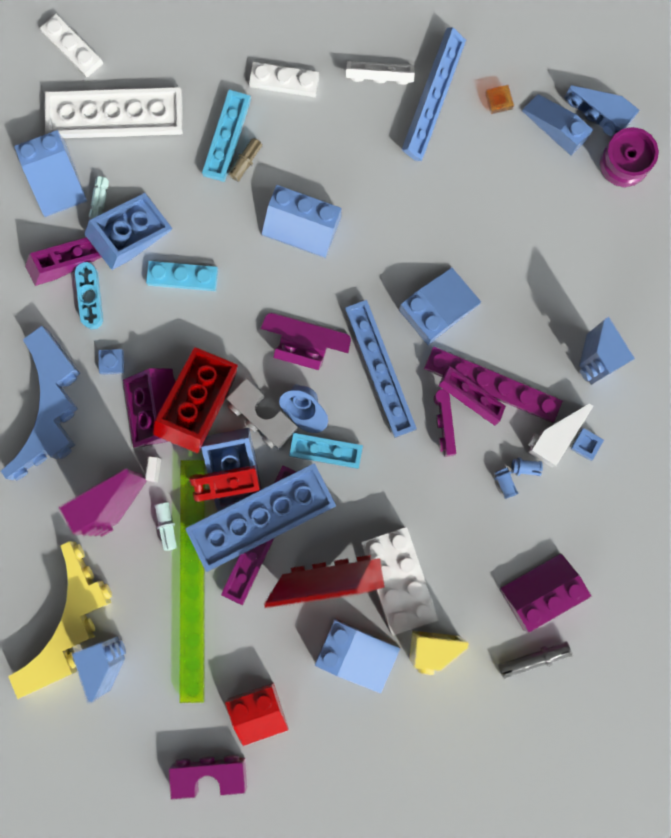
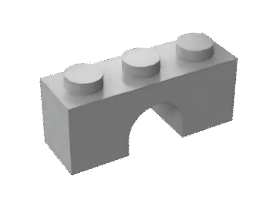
(275, 430)

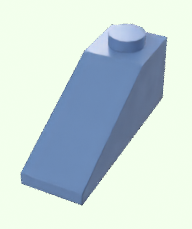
(559, 123)

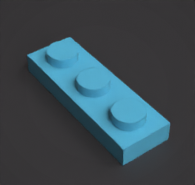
(182, 276)
(326, 451)

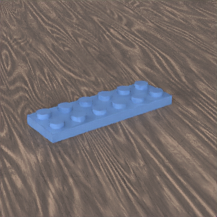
(260, 517)

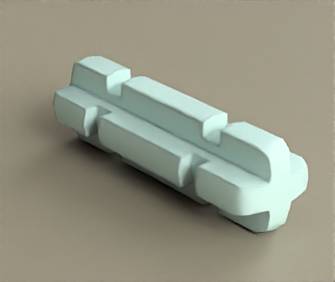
(98, 197)

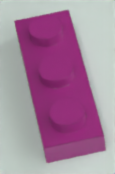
(472, 396)

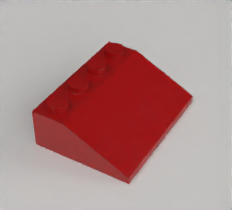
(327, 582)

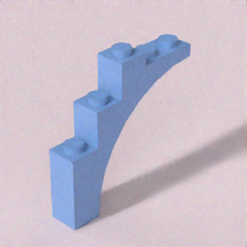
(55, 405)

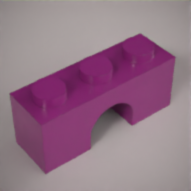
(228, 772)

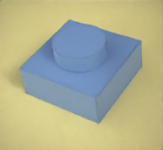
(111, 361)
(587, 444)

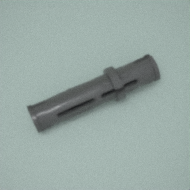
(534, 660)

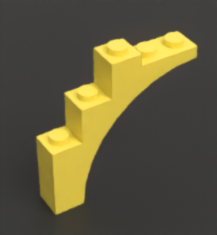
(74, 628)

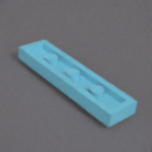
(226, 135)

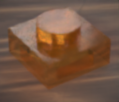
(499, 99)

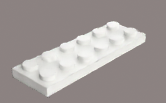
(114, 112)

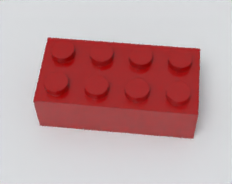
(195, 400)

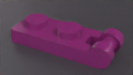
(445, 422)

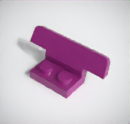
(304, 342)

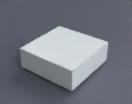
(153, 469)

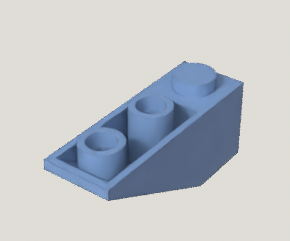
(605, 109)

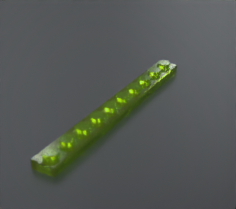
(191, 592)

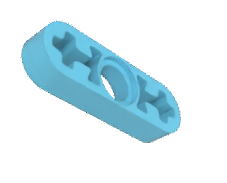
(85, 312)

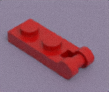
(225, 483)

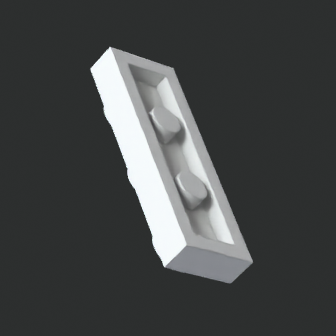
(71, 45)
(380, 72)
(284, 79)

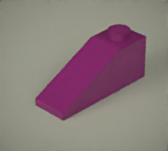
(59, 260)

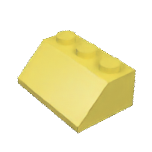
(434, 650)

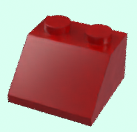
(256, 714)

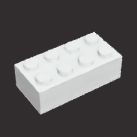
(406, 594)

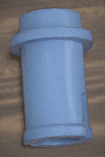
(526, 467)
(506, 482)

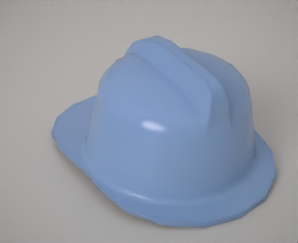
(303, 408)

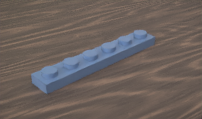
(434, 94)
(380, 369)

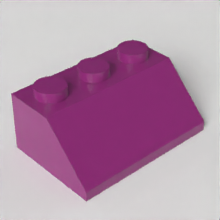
(144, 399)
(545, 592)

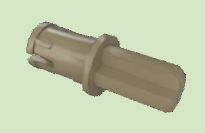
(245, 159)

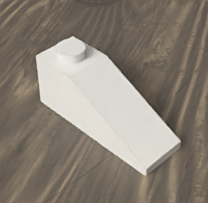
(554, 441)

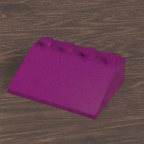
(103, 505)

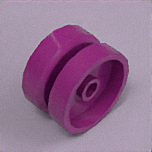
(629, 157)

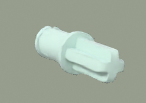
(165, 526)

